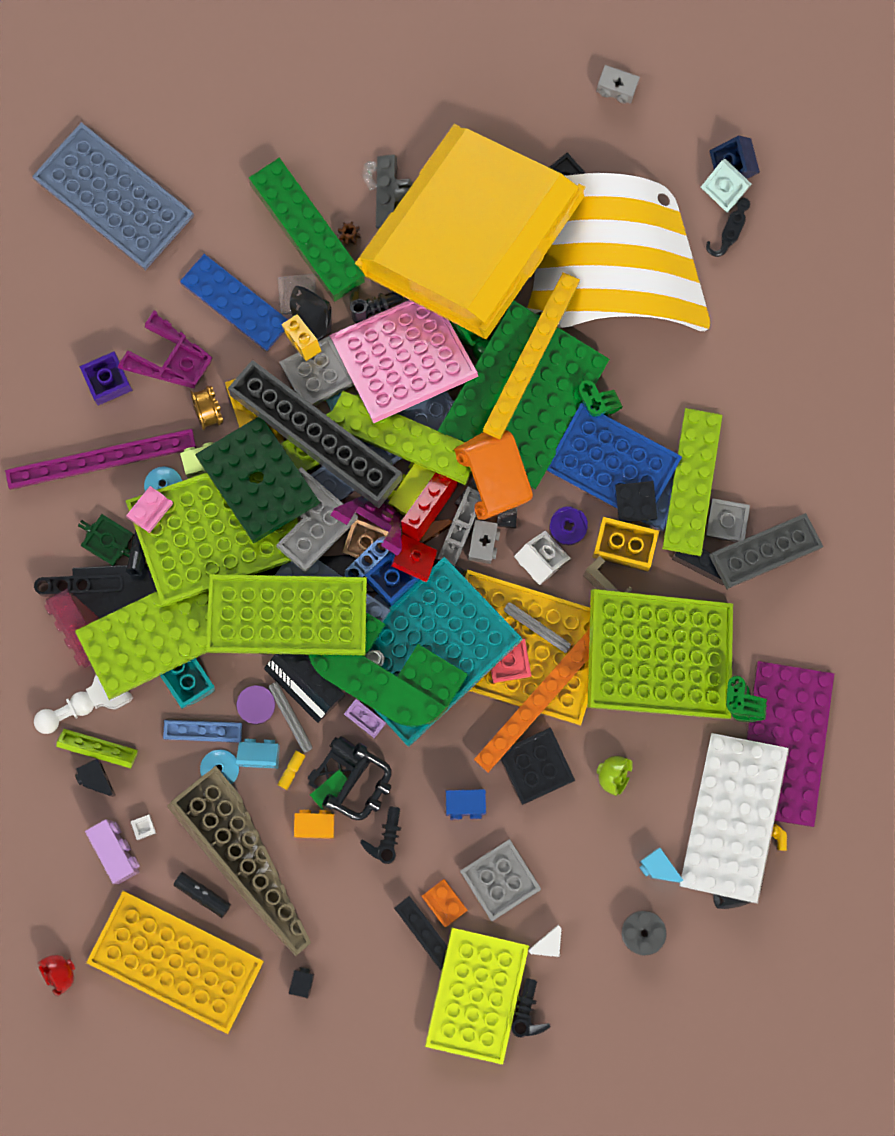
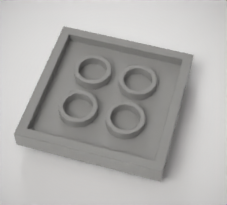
(319, 376)
(500, 880)

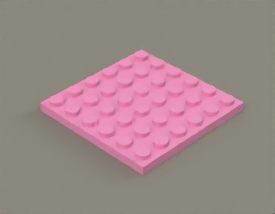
(402, 358)

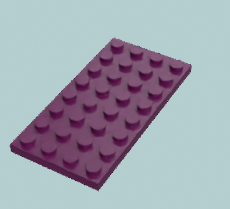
(799, 721)

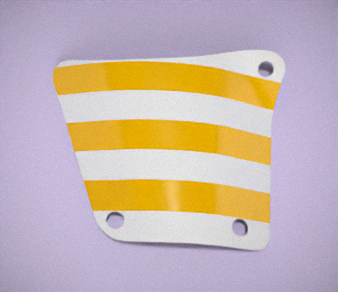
(625, 253)

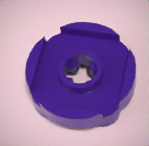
(573, 516)

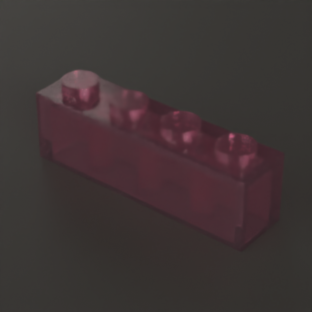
(68, 620)

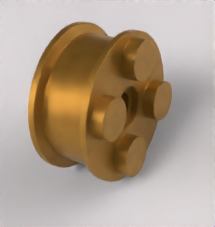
(206, 407)

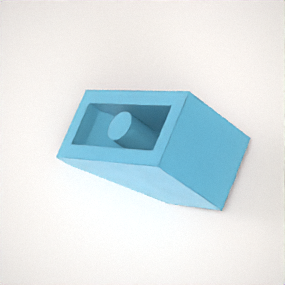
(659, 867)

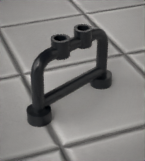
(382, 787)

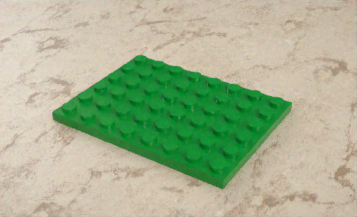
(547, 401)

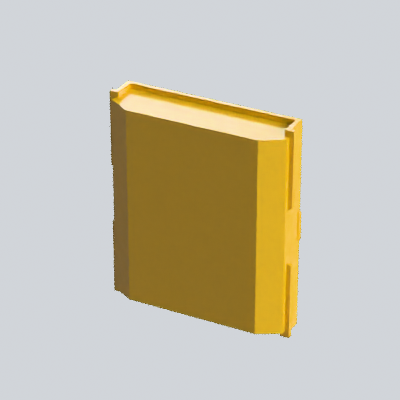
(470, 230)

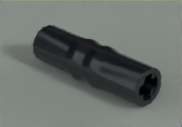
(136, 559)
(202, 894)

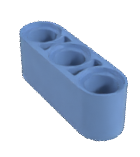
(360, 563)

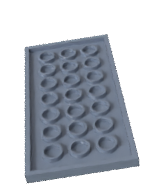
(113, 196)

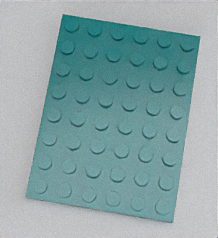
(450, 622)

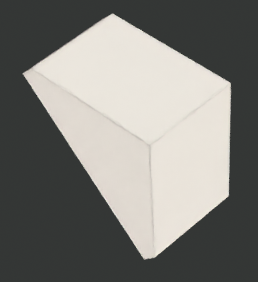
(549, 944)

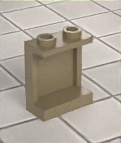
(597, 579)

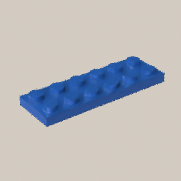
(234, 302)

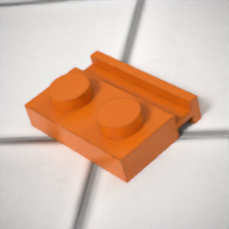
(444, 903)

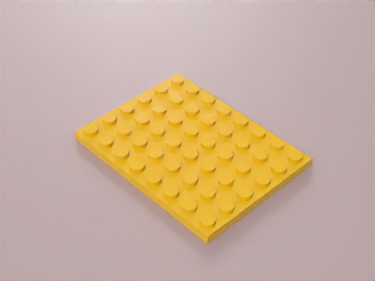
(559, 615)

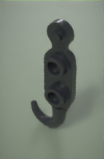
(732, 228)

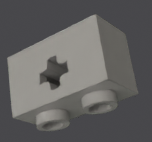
(610, 78)
(484, 553)

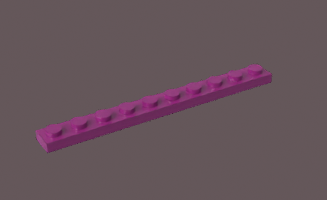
(100, 459)

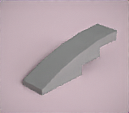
(460, 527)

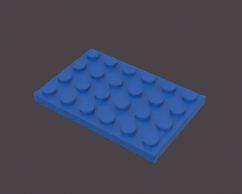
(604, 453)

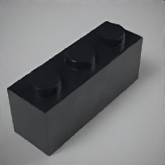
(699, 564)

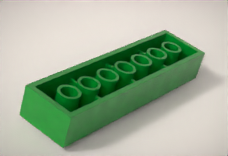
(306, 229)

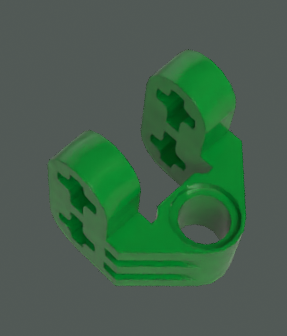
(602, 403)
(751, 707)

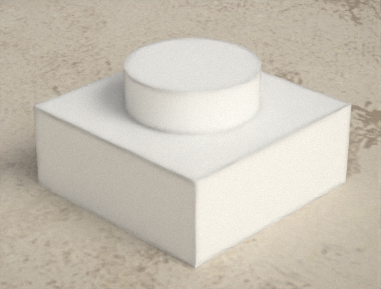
(143, 827)

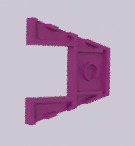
(183, 366)
(384, 517)

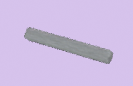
(537, 627)
(290, 717)

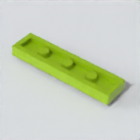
(97, 748)

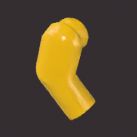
(781, 837)

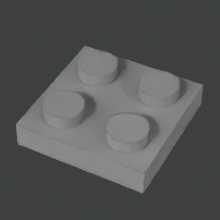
(727, 520)

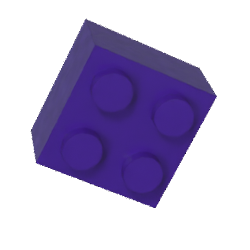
(105, 378)

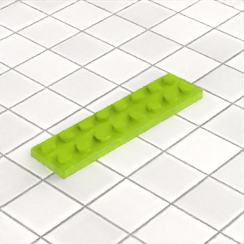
(402, 438)
(692, 482)

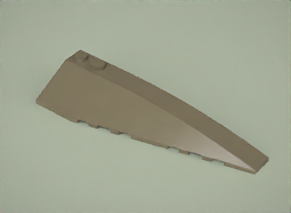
(224, 831)

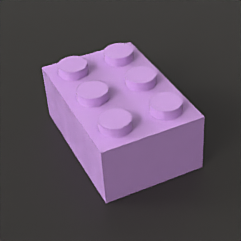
(113, 851)

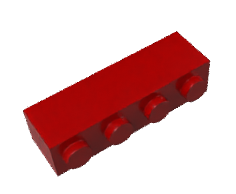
(427, 506)

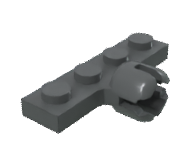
(389, 188)

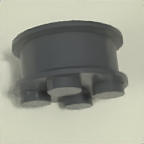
(655, 933)

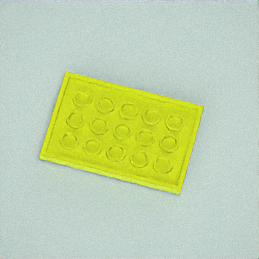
(476, 996)

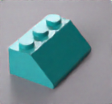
(188, 683)

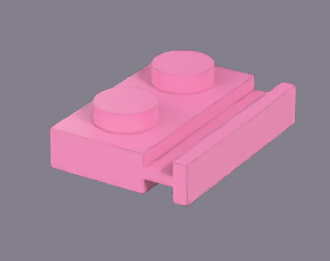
(149, 509)

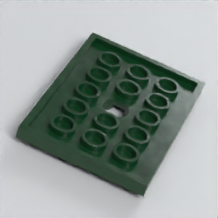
(264, 505)

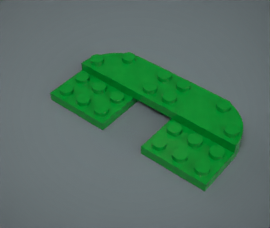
(410, 699)

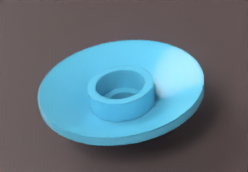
(160, 474)
(225, 759)

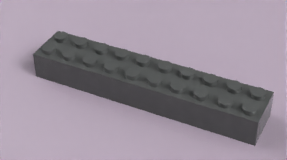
(315, 434)

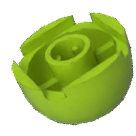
(614, 774)

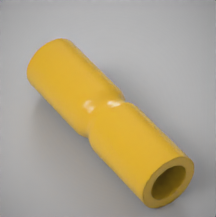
(293, 766)

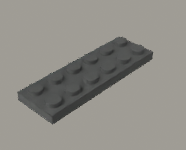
(766, 551)

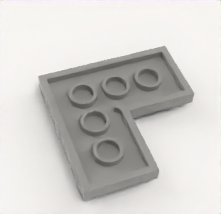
(316, 530)

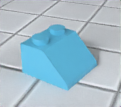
(258, 754)

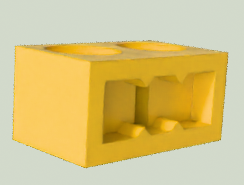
(301, 337)

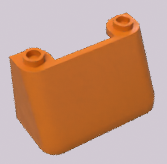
(496, 472)

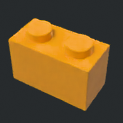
(314, 825)

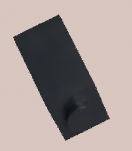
(94, 777)

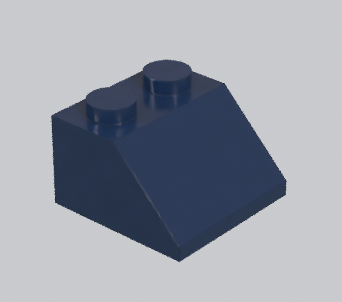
(739, 153)

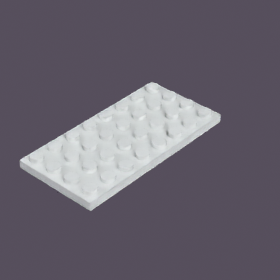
(734, 817)

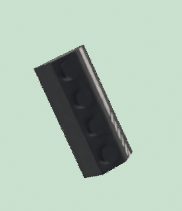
(304, 684)

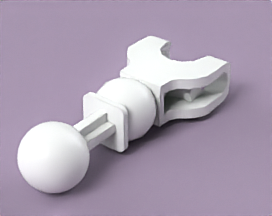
(80, 704)

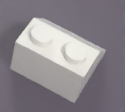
(542, 557)

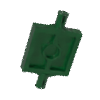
(106, 539)

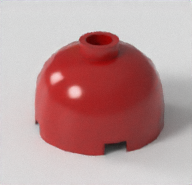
(57, 973)

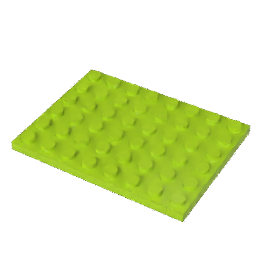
(203, 539)
(659, 654)

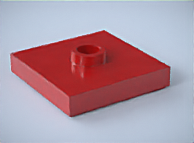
(415, 558)

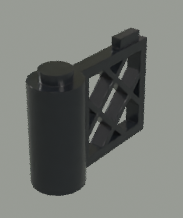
(342, 753)

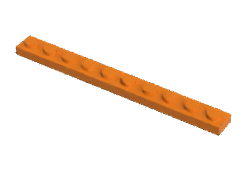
(534, 704)

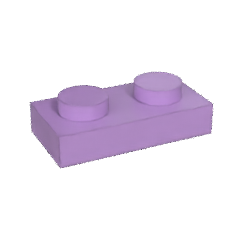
(365, 718)

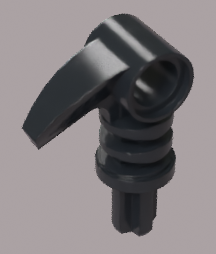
(369, 306)
(391, 828)
(523, 1013)

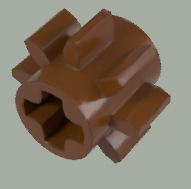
(352, 229)

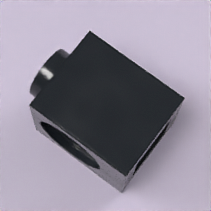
(301, 982)

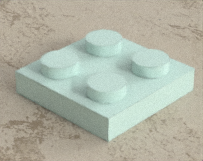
(726, 185)

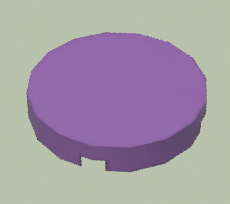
(255, 704)

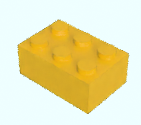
(625, 544)

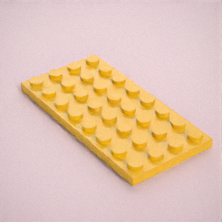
(175, 962)

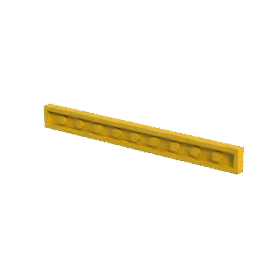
(531, 356)

